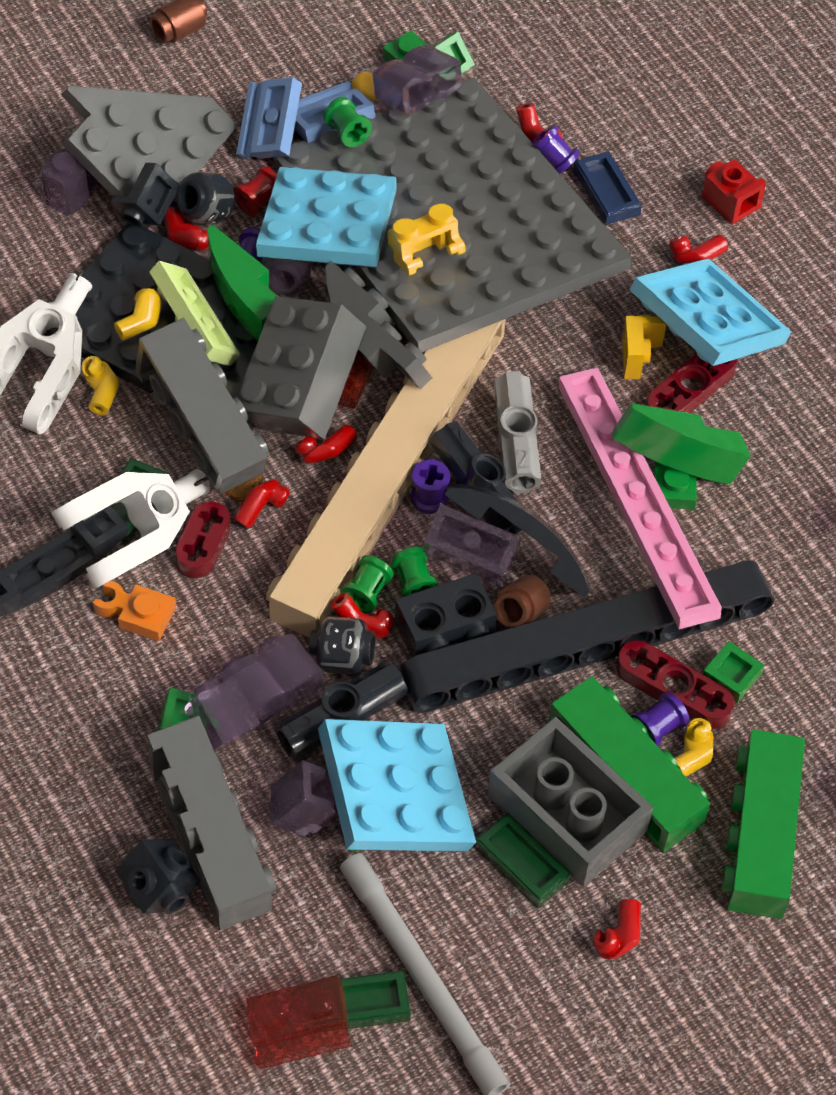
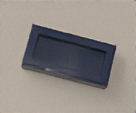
(607, 188)

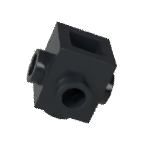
(158, 876)

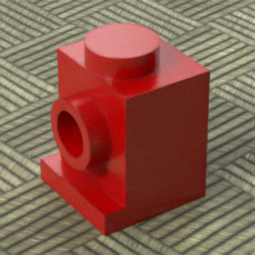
(732, 190)

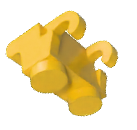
(435, 228)

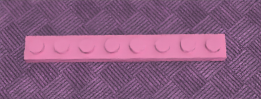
(640, 502)

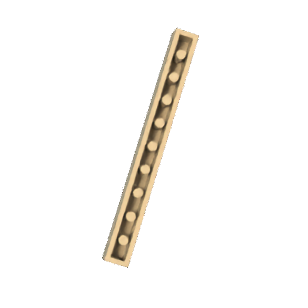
(377, 482)

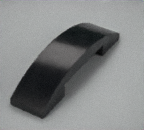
(60, 560)
(566, 566)

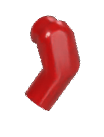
(529, 120)
(182, 233)
(685, 253)
(329, 448)
(257, 498)
(380, 621)
(622, 937)

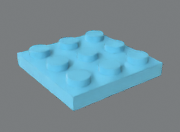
(327, 216)
(710, 311)
(396, 786)

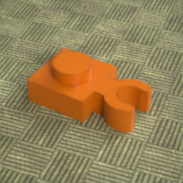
(140, 612)

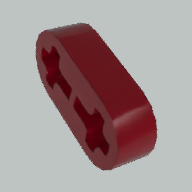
(211, 542)

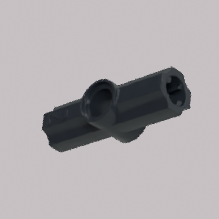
(472, 468)
(362, 696)

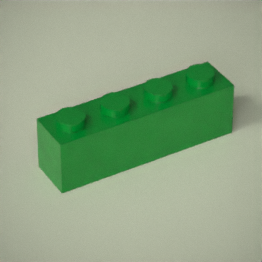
(625, 746)
(765, 824)

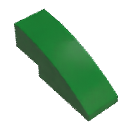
(240, 281)
(682, 442)

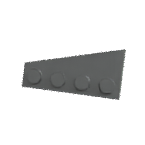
(209, 823)

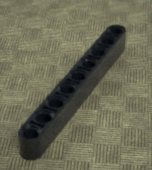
(572, 640)

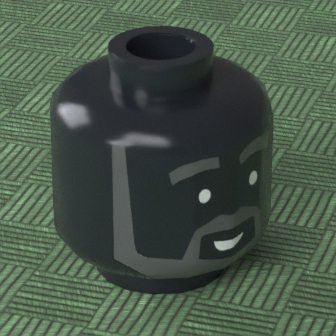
(205, 198)
(343, 645)

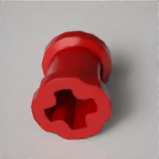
(256, 190)

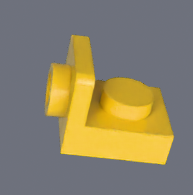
(638, 337)

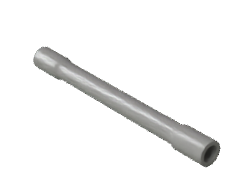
(475, 1055)

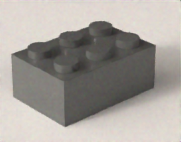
(300, 366)
(570, 801)

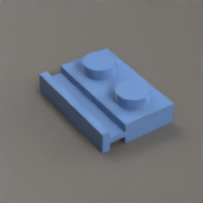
(310, 110)
(269, 118)

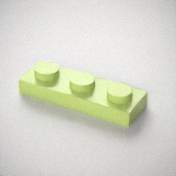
(188, 302)

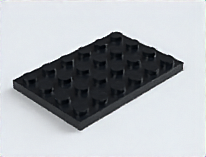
(115, 280)

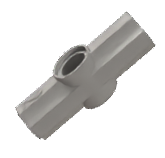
(517, 432)

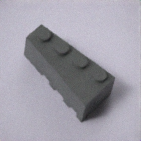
(201, 405)

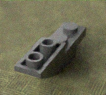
(380, 340)

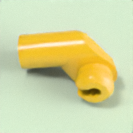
(145, 314)

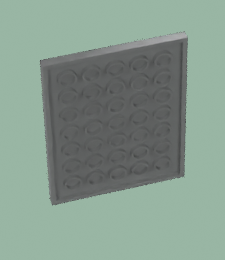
(516, 214)

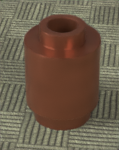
(178, 19)
(522, 601)

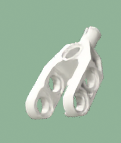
(65, 345)
(136, 493)

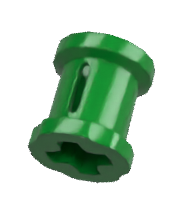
(352, 127)
(412, 570)
(368, 582)

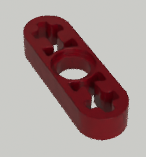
(686, 399)
(671, 667)

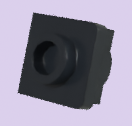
(148, 197)

